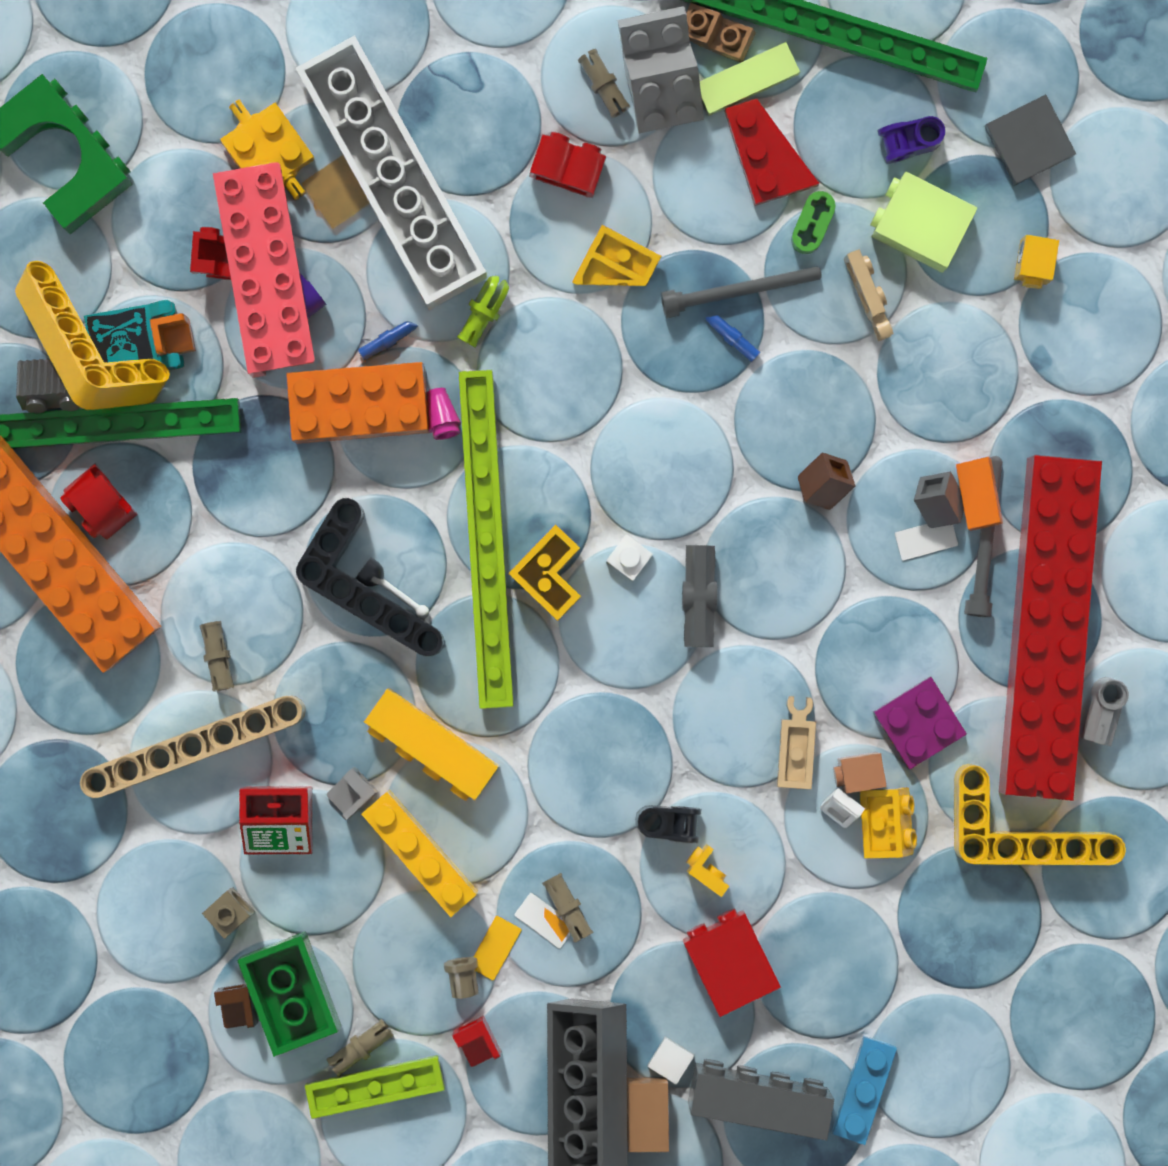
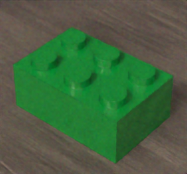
(289, 993)

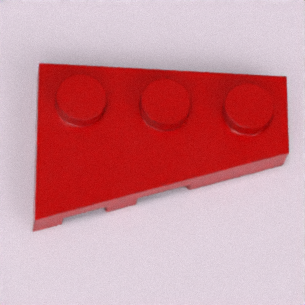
(766, 155)

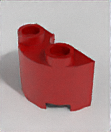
(209, 254)
(98, 503)

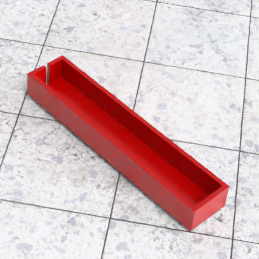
(1050, 627)

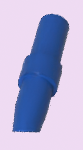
(733, 337)
(386, 340)

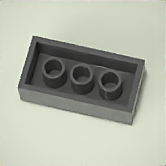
(761, 1100)

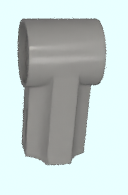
(1104, 715)

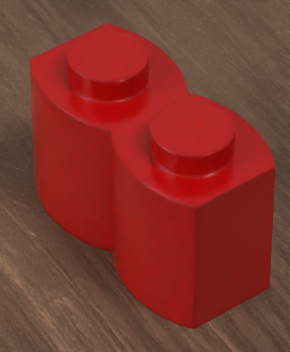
(568, 165)

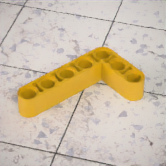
(73, 353)
(1022, 840)

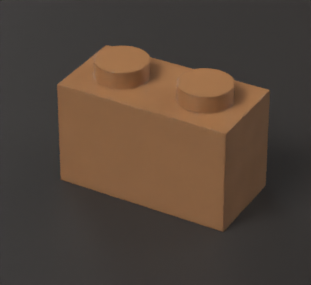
(647, 1114)

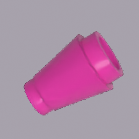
(441, 415)

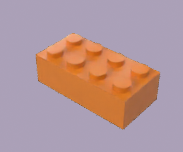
(357, 402)

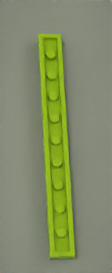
(486, 539)

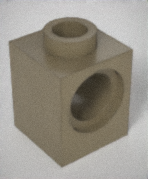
(228, 912)

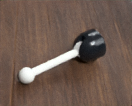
(373, 574)

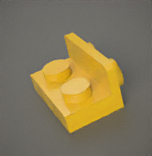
(888, 823)

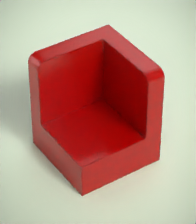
(477, 1041)

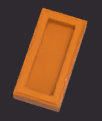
(979, 493)

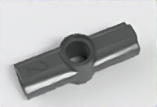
(699, 596)

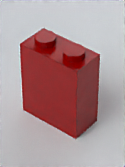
(730, 961)

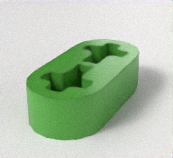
(805, 219)

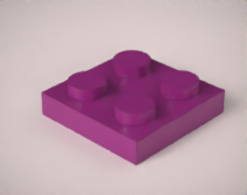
(919, 723)

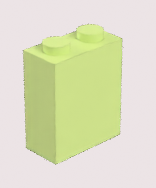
(922, 221)

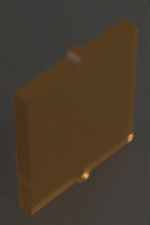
(336, 192)

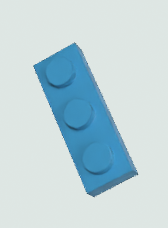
(864, 1090)

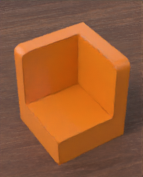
(172, 334)

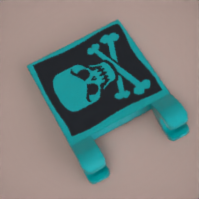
(128, 333)

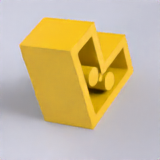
(540, 570)

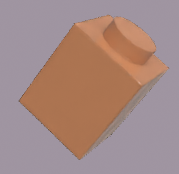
(860, 772)

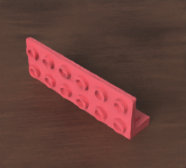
(263, 268)

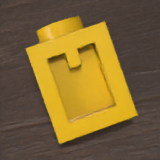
(711, 876)

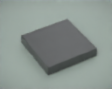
(1030, 139)

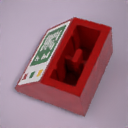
(276, 819)

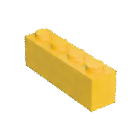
(431, 744)
(420, 853)

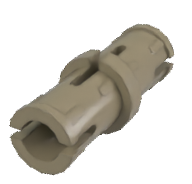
(604, 83)
(216, 656)
(567, 907)
(360, 1047)

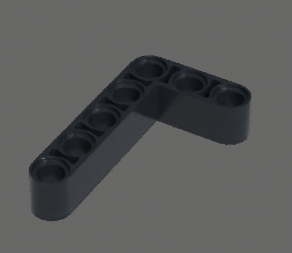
(358, 591)

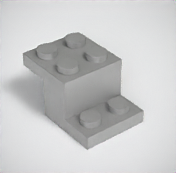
(661, 69)

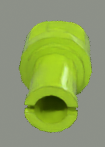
(484, 309)

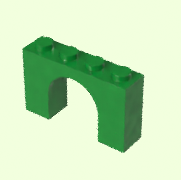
(99, 177)

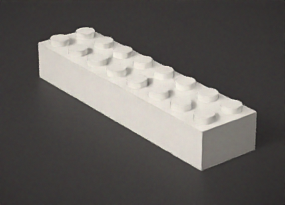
(392, 172)

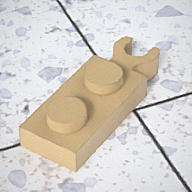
(871, 297)
(796, 748)

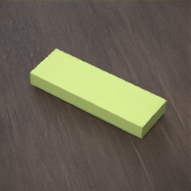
(748, 78)

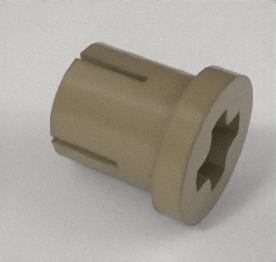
(462, 976)

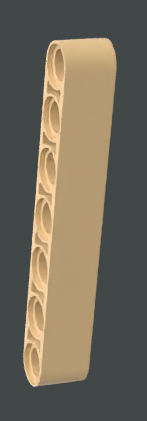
(177, 750)

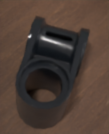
(671, 823)

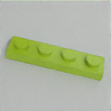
(374, 1086)

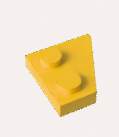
(616, 261)

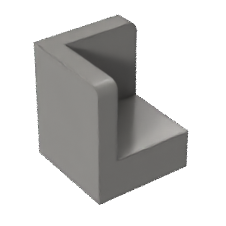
(351, 792)

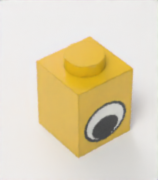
(1036, 261)

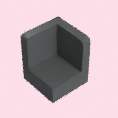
(939, 500)

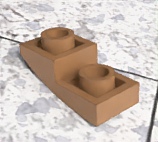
(718, 34)

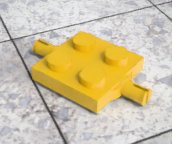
(265, 140)

